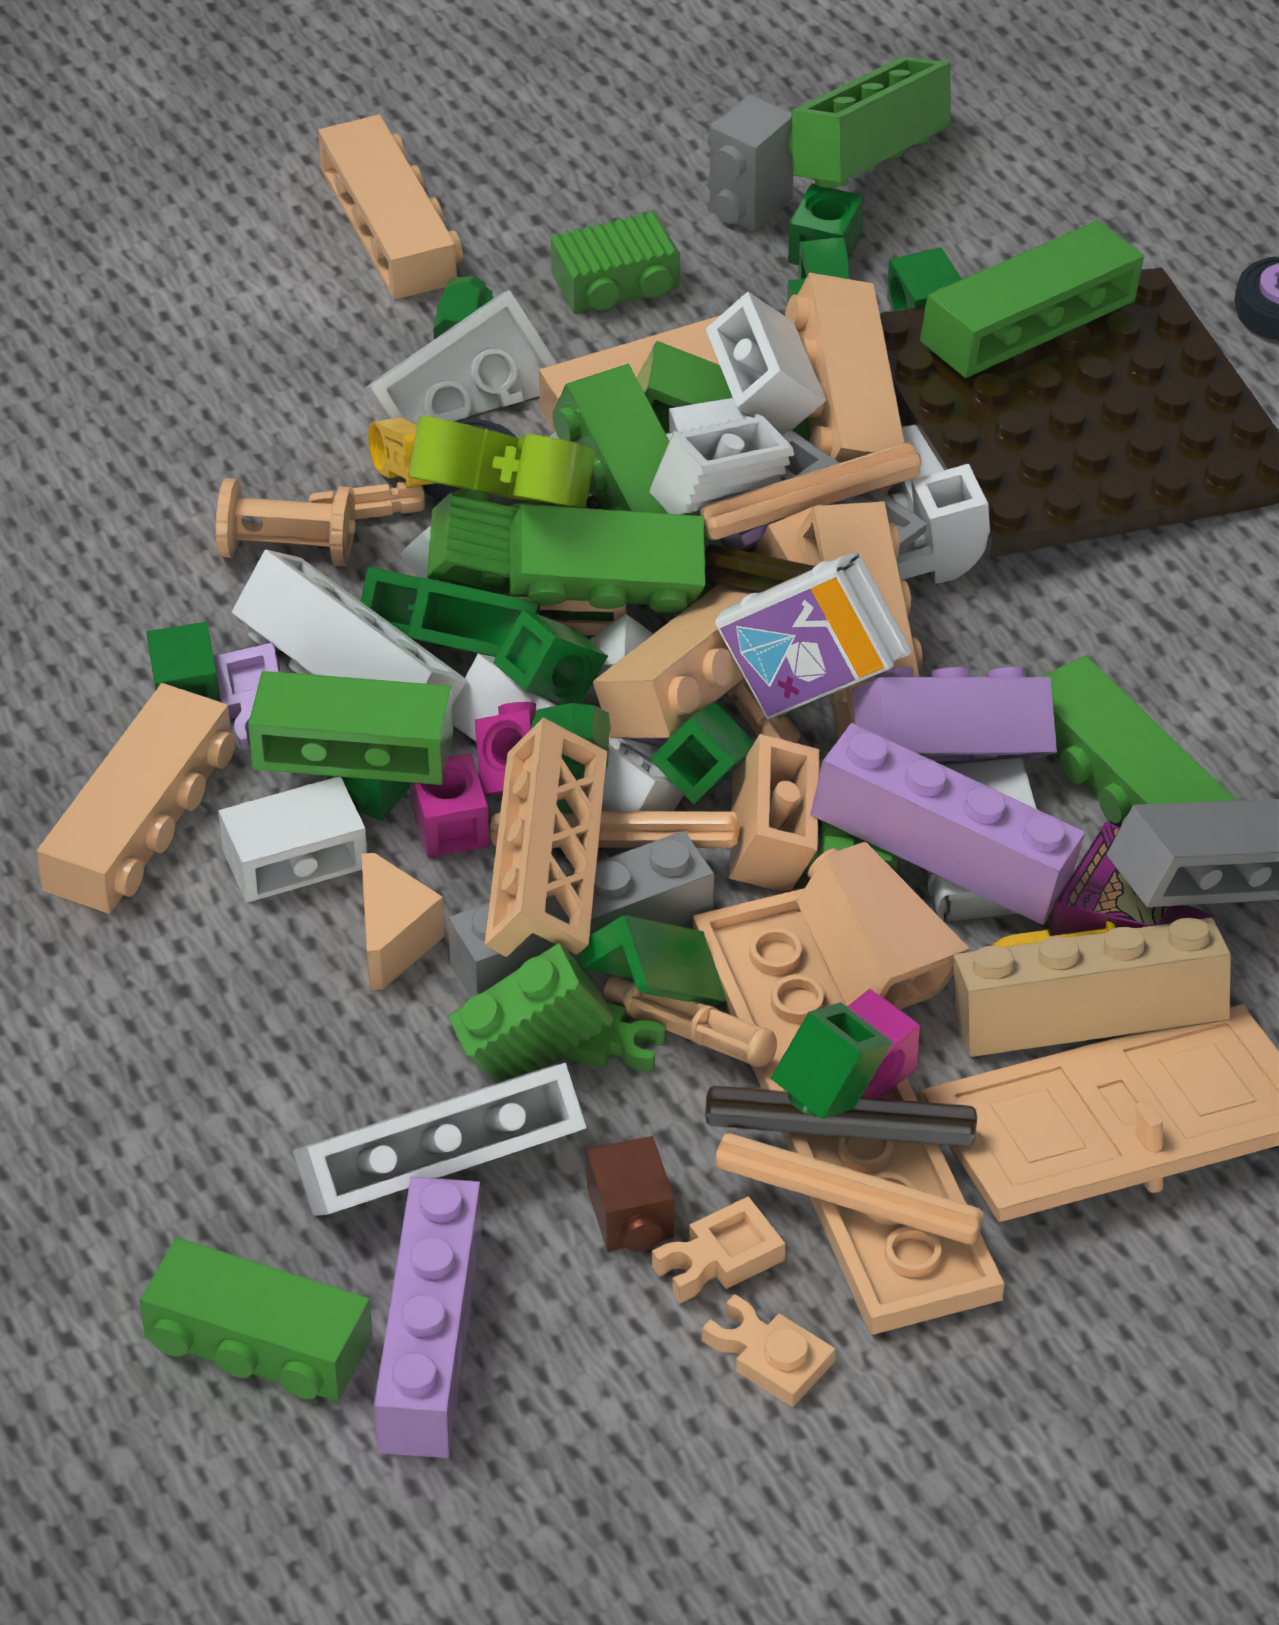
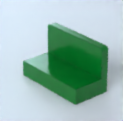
(658, 956)

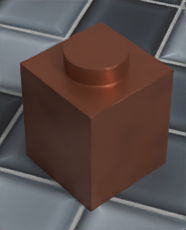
(630, 1194)

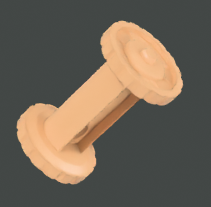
(285, 522)

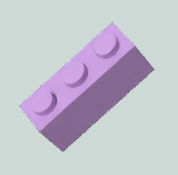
(960, 715)

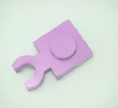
(238, 682)

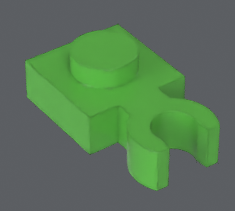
(621, 1041)

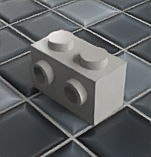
(750, 163)

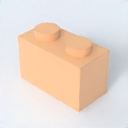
(773, 807)

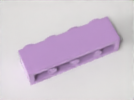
(946, 823)
(428, 1318)

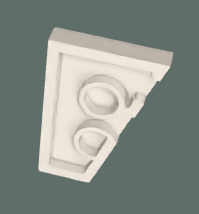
(469, 369)

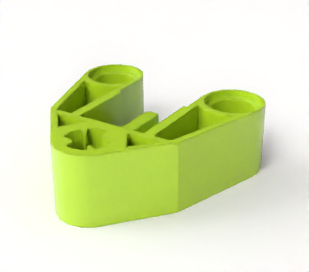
(502, 465)

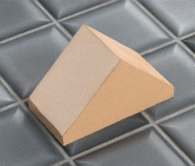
(400, 919)

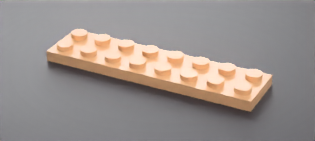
(893, 1270)

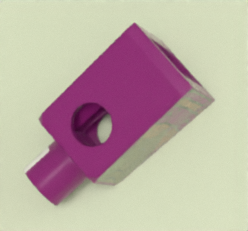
(1102, 895)

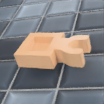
(722, 1245)
(773, 1356)

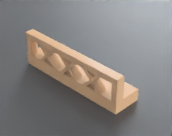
(534, 826)

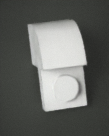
(955, 529)

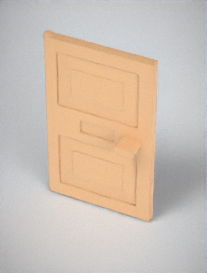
(1118, 1113)

